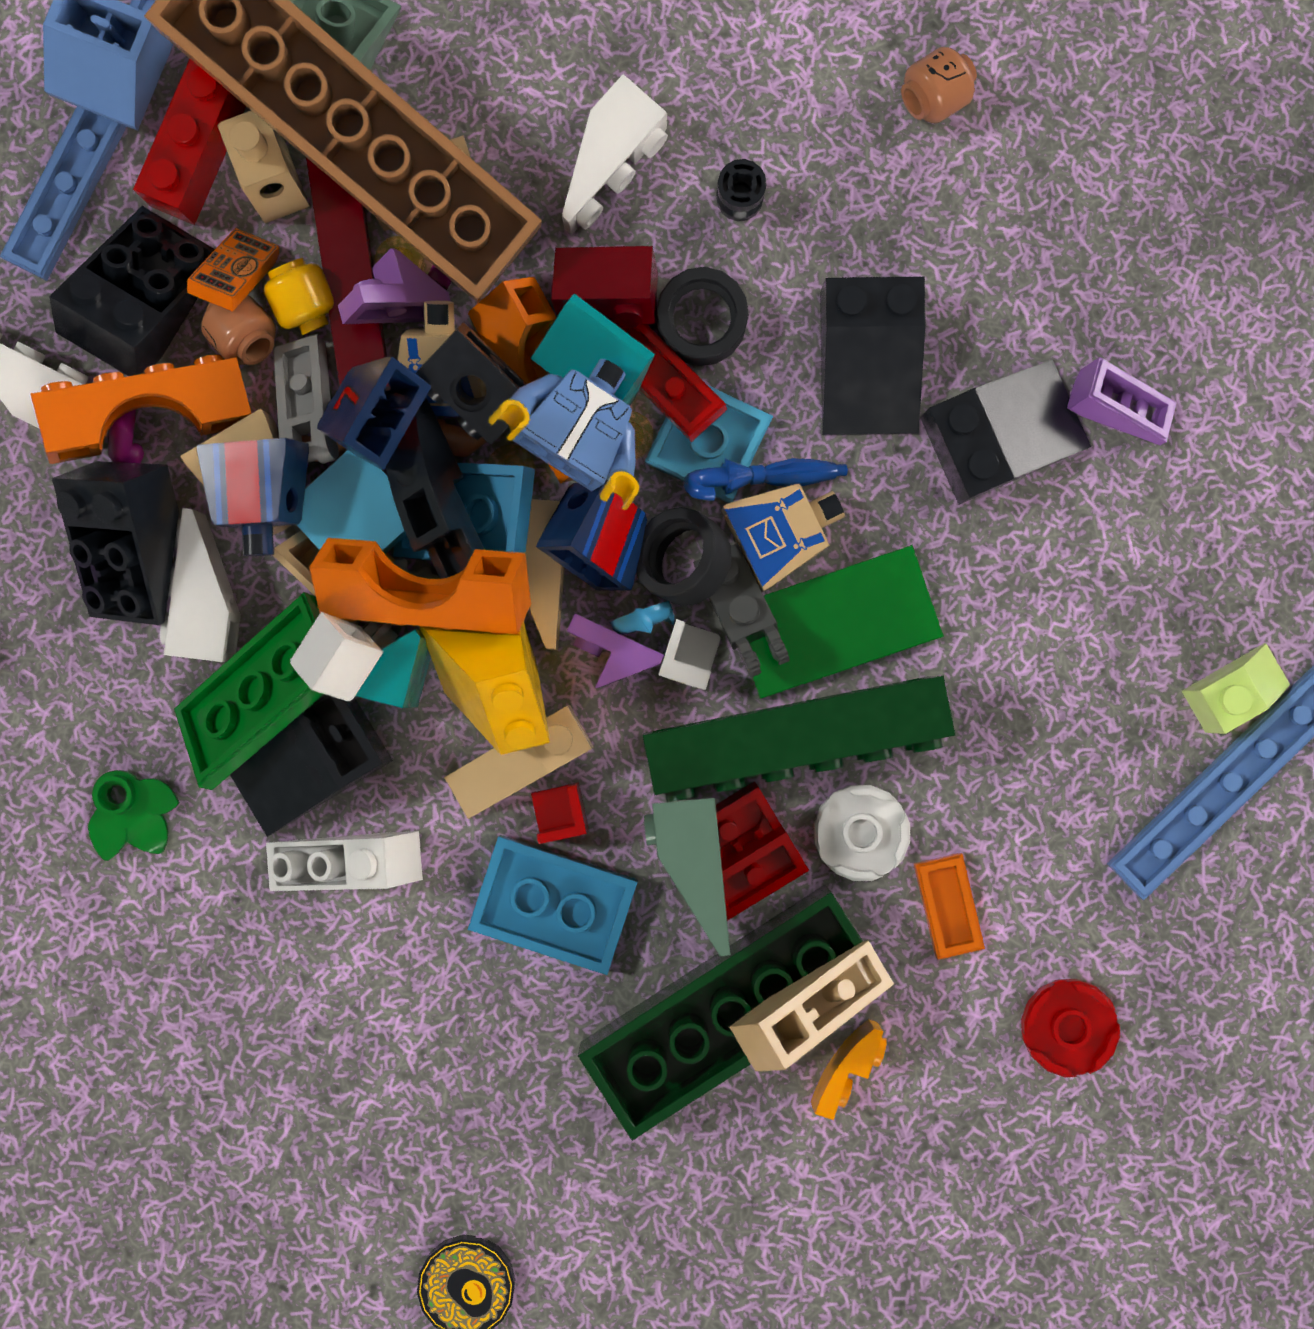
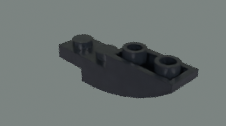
(425, 495)

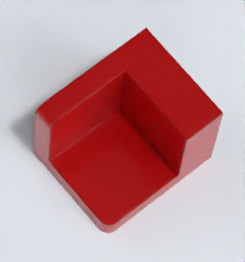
(559, 813)

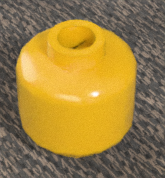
(299, 296)

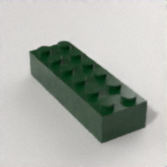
(799, 734)
(682, 1038)

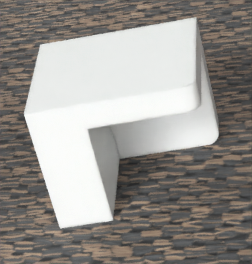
(689, 655)
(335, 657)

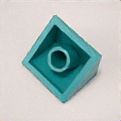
(583, 338)
(399, 673)

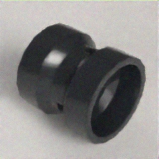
(741, 200)

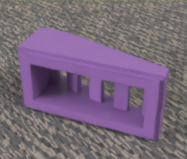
(1093, 401)

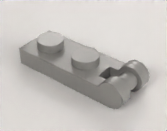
(304, 394)

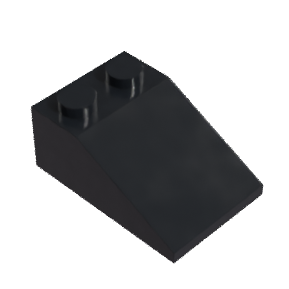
(872, 354)
(1004, 430)

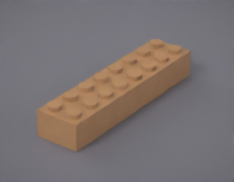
(355, 132)

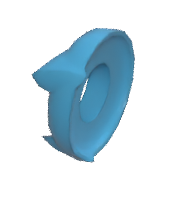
(644, 619)

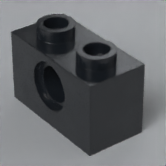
(467, 355)

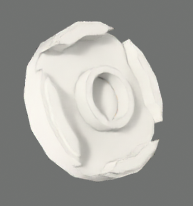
(849, 820)

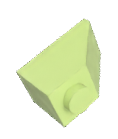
(1237, 691)

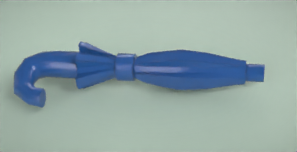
(784, 473)

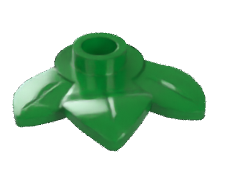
(135, 819)

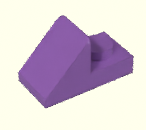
(393, 295)
(626, 655)

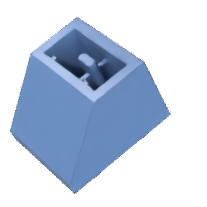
(103, 58)

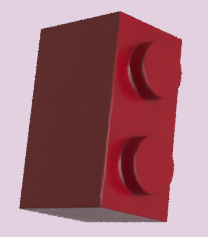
(610, 279)

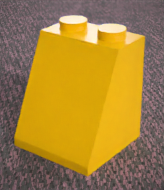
(492, 684)

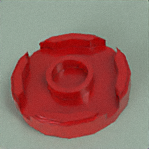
(1055, 1016)

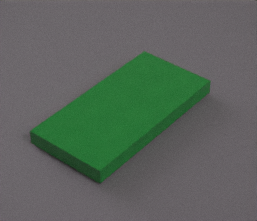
(847, 620)
(248, 697)

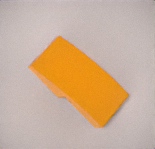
(855, 1056)

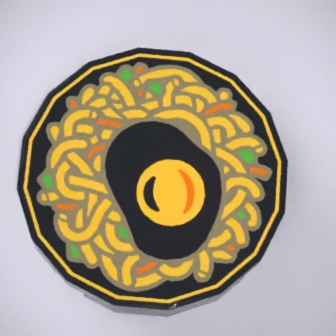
(466, 1284)

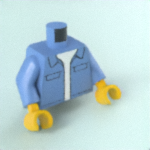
(578, 428)

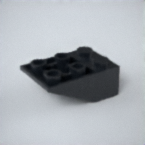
(130, 293)
(121, 537)
(310, 762)

